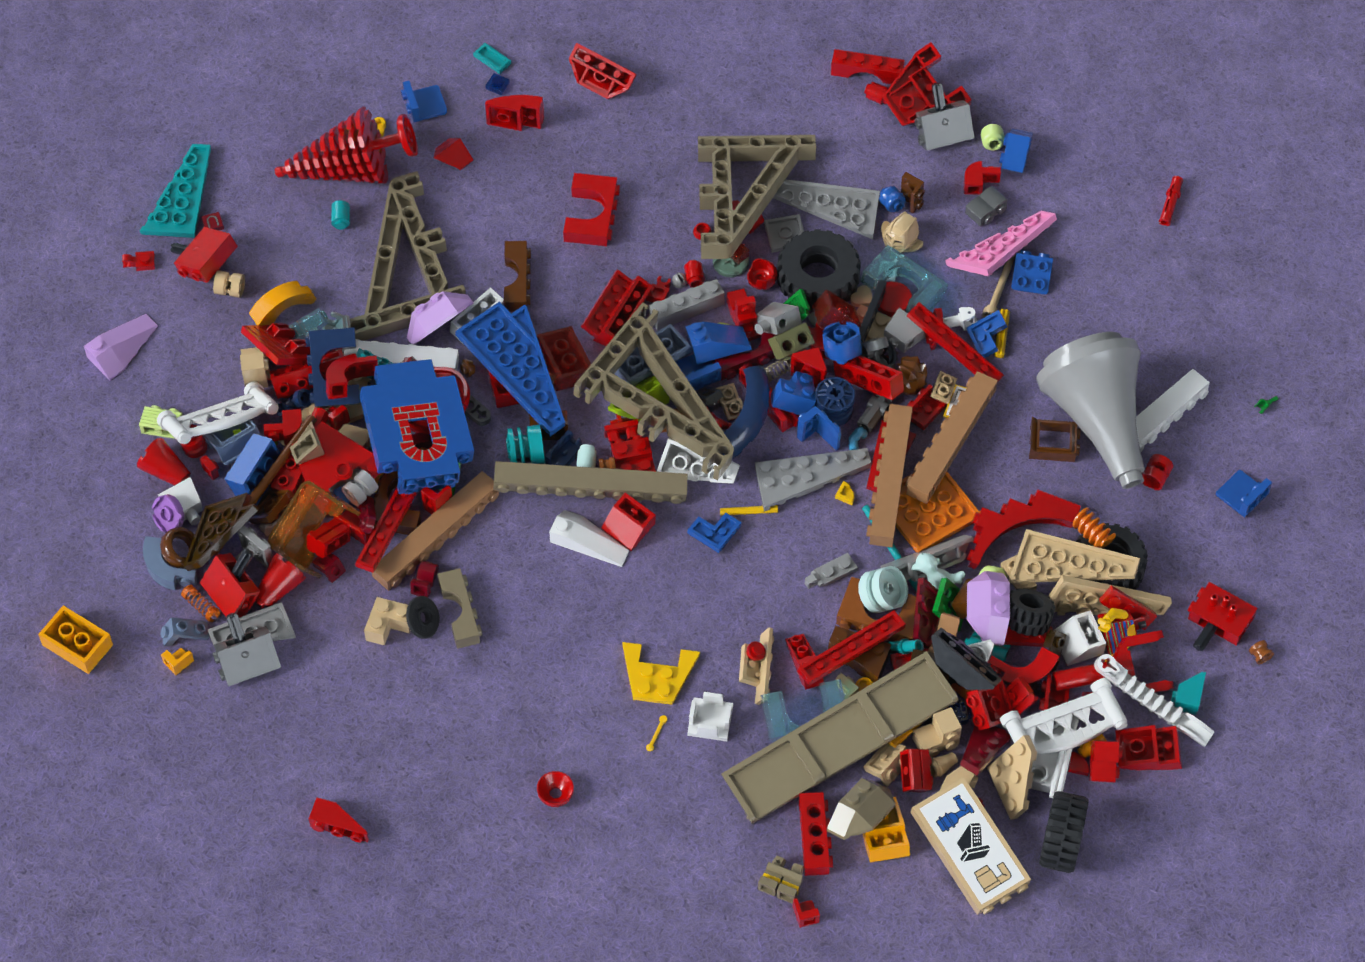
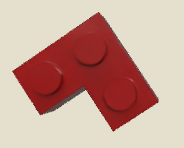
(1103, 761)

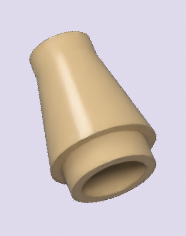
(942, 764)

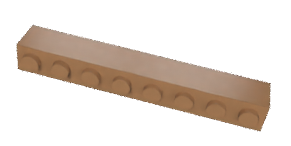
(951, 437)
(890, 475)
(435, 531)

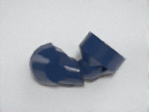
(300, 399)

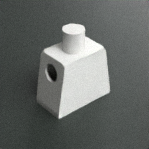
(188, 498)

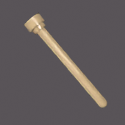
(989, 309)

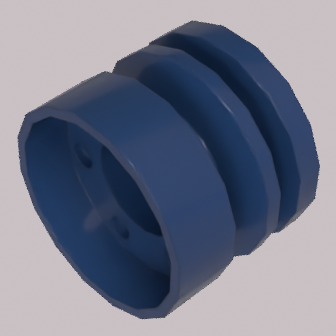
(836, 399)

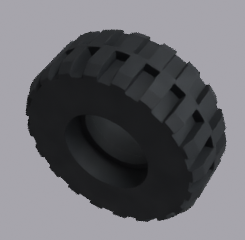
(824, 248)

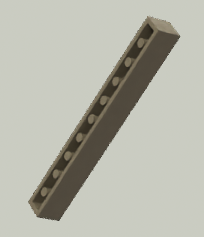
(590, 481)

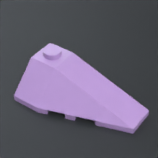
(118, 346)

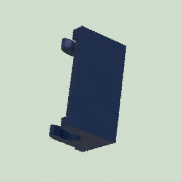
(564, 451)

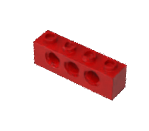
(871, 376)
(809, 804)

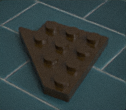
(216, 527)

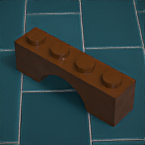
(516, 257)

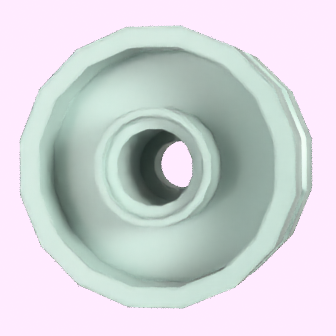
(883, 589)

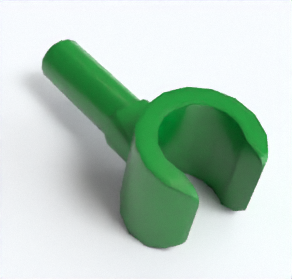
(1264, 404)

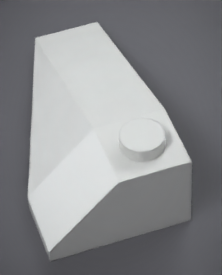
(682, 460)
(584, 537)

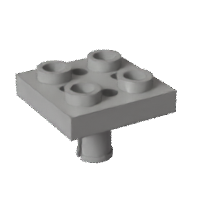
(260, 548)

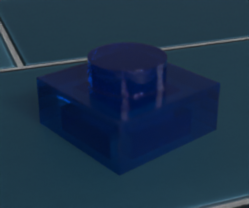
(497, 84)

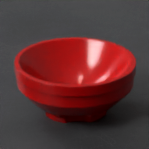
(551, 781)

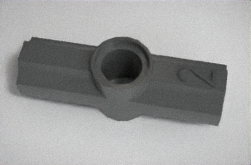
(874, 412)

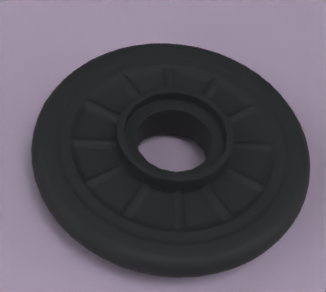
(413, 616)

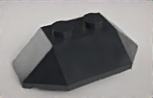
(962, 662)

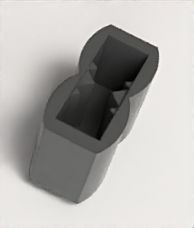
(986, 206)

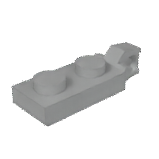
(831, 571)

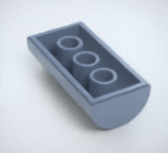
(635, 368)

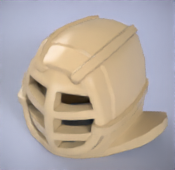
(902, 229)

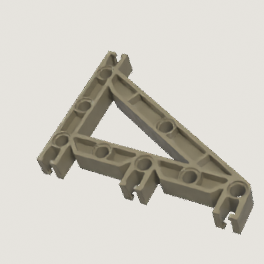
(733, 225)
(425, 245)
(694, 416)

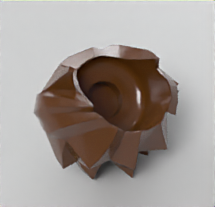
(913, 374)

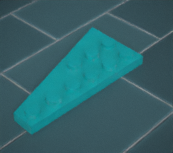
(181, 200)

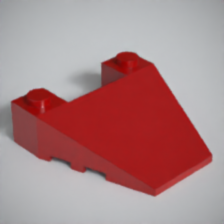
(913, 87)
(336, 449)

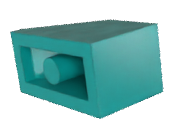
(1189, 694)

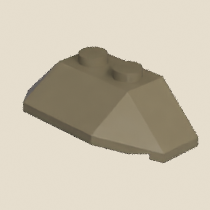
(861, 809)

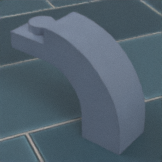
(162, 572)

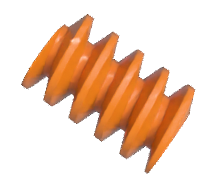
(1091, 529)

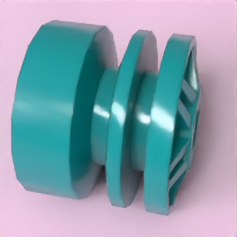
(525, 445)

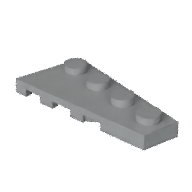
(272, 617)

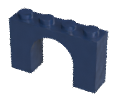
(320, 344)

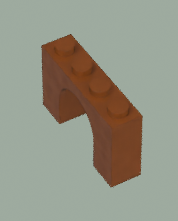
(853, 616)

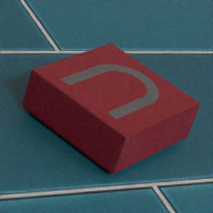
(213, 221)

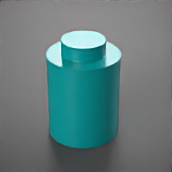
(340, 214)

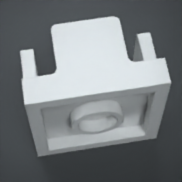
(710, 717)

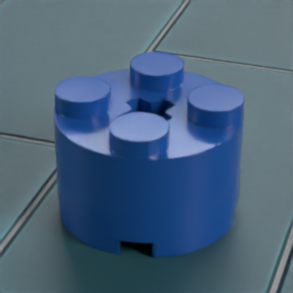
(842, 342)

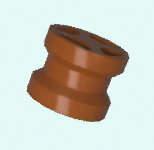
(609, 463)
(1261, 652)

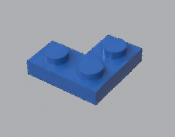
(983, 330)
(714, 536)

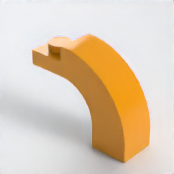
(279, 299)

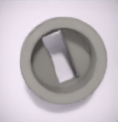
(676, 281)

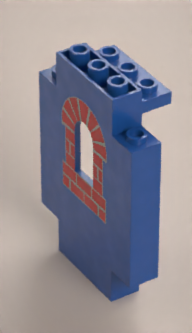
(409, 394)

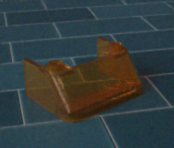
(300, 517)

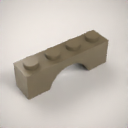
(453, 588)

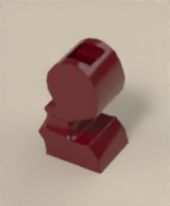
(425, 579)

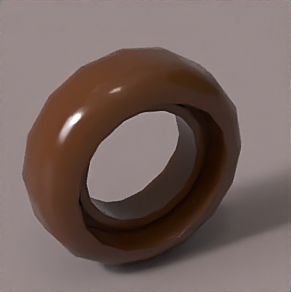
(167, 548)

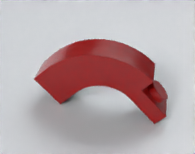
(741, 307)
(346, 369)
(1031, 673)

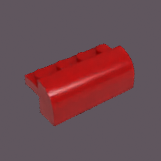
(615, 306)

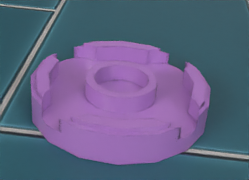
(167, 512)

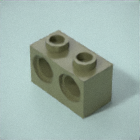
(791, 341)

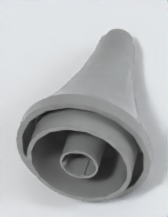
(1097, 389)

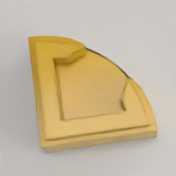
(845, 493)

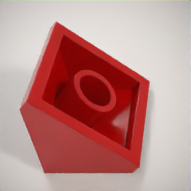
(809, 362)

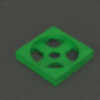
(941, 601)

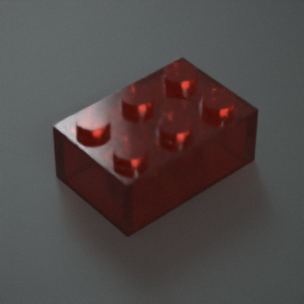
(563, 357)

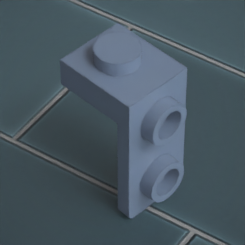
(183, 628)

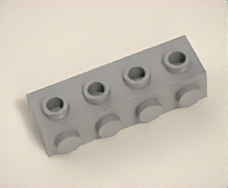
(688, 303)

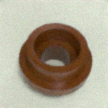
(467, 368)

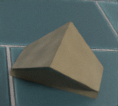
(307, 446)

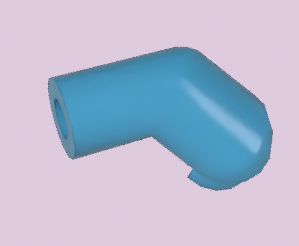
(857, 434)

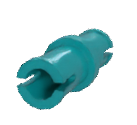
(905, 646)

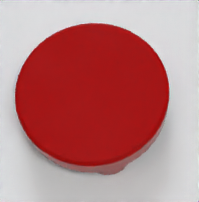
(896, 297)

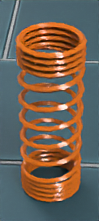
(191, 589)

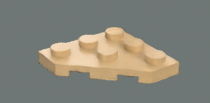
(1013, 775)

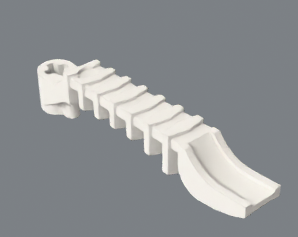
(1155, 703)

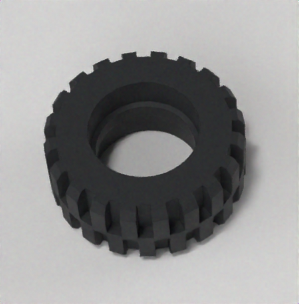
(1127, 544)
(1064, 832)

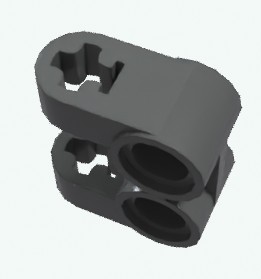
(873, 350)

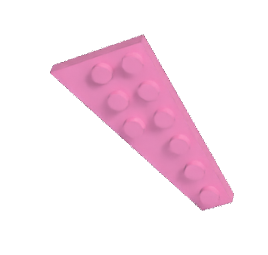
(999, 248)

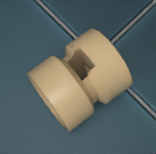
(224, 279)

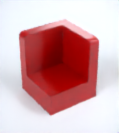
(806, 913)

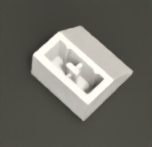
(1082, 638)

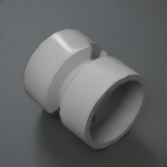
(358, 489)

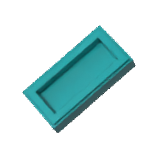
(492, 58)

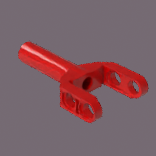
(1088, 675)

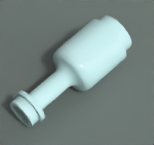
(586, 456)

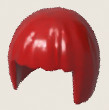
(762, 274)

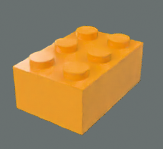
(75, 639)

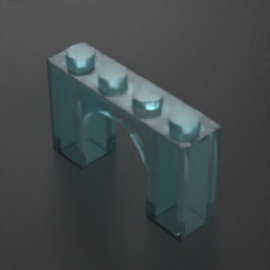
(893, 263)
(775, 712)

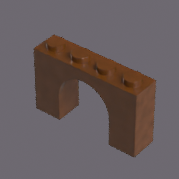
(386, 485)

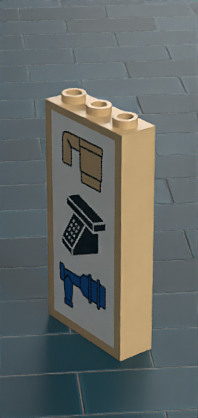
(971, 846)

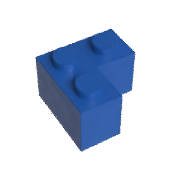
(1016, 151)
(794, 394)

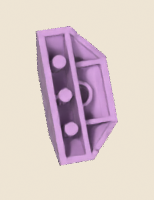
(435, 313)
(989, 606)

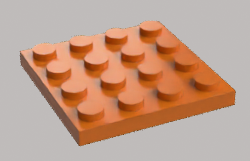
(939, 519)

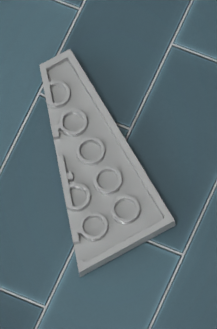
(841, 205)
(801, 475)

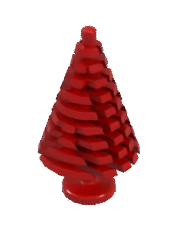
(351, 151)

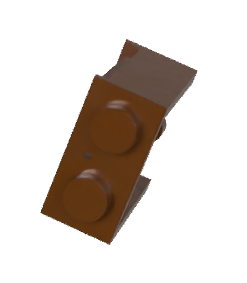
(1052, 453)

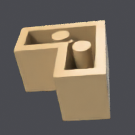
(255, 366)
(383, 618)
(940, 734)

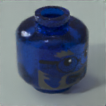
(962, 711)

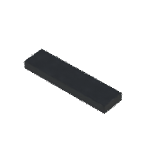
(872, 310)

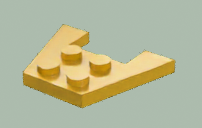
(656, 681)

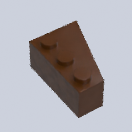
(869, 664)

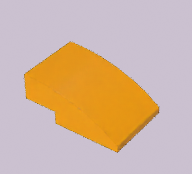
(888, 838)

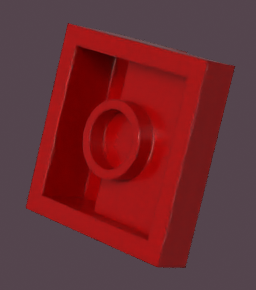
(633, 454)
(988, 705)

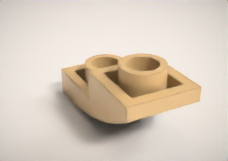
(943, 387)
(730, 402)

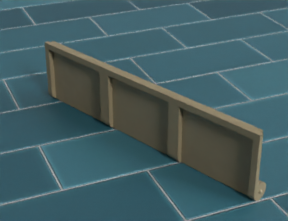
(839, 737)

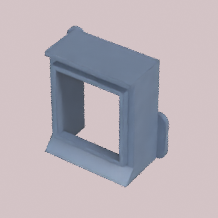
(230, 445)

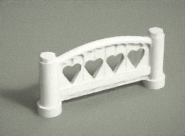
(254, 396)
(1101, 701)

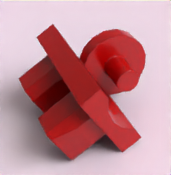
(619, 427)

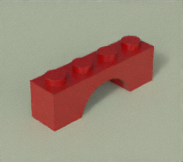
(848, 63)

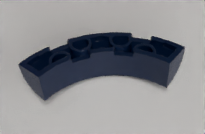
(753, 411)

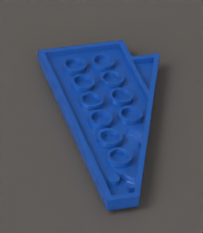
(514, 357)

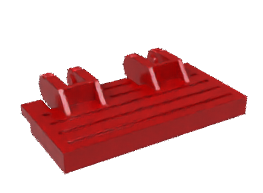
(277, 343)

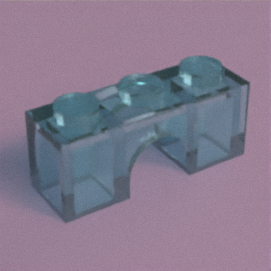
(310, 322)

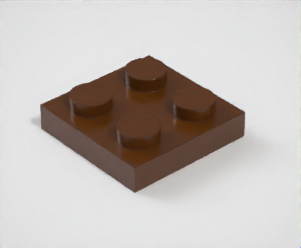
(271, 506)

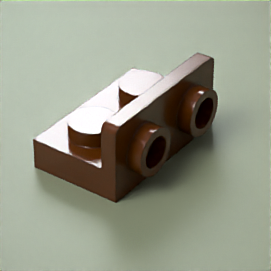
(913, 190)

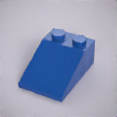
(716, 340)

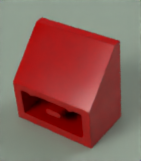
(628, 521)

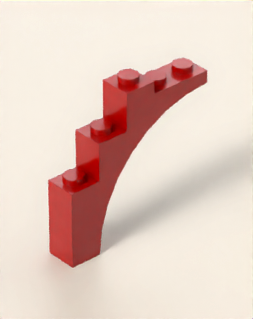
(1040, 509)

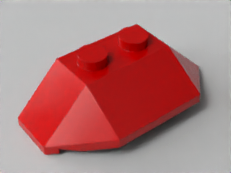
(600, 73)

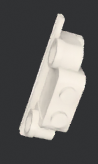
(1051, 768)

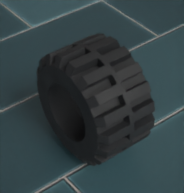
(1030, 612)

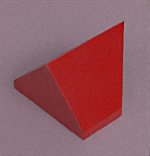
(453, 153)

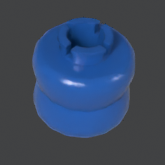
(892, 199)

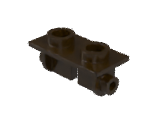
(1055, 642)

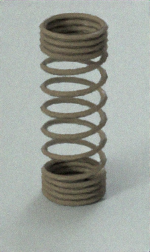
(769, 374)

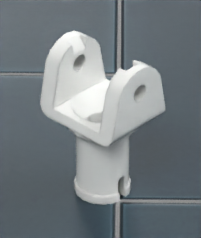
(962, 319)

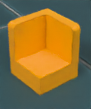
(177, 661)

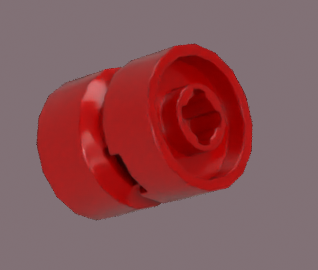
(196, 447)
(1157, 471)

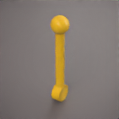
(663, 719)

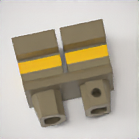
(781, 880)

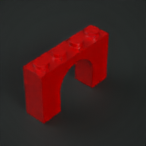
(594, 230)

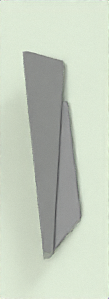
(948, 552)

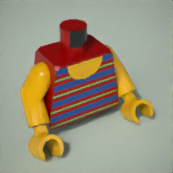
(1118, 625)

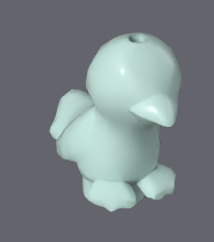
(928, 564)

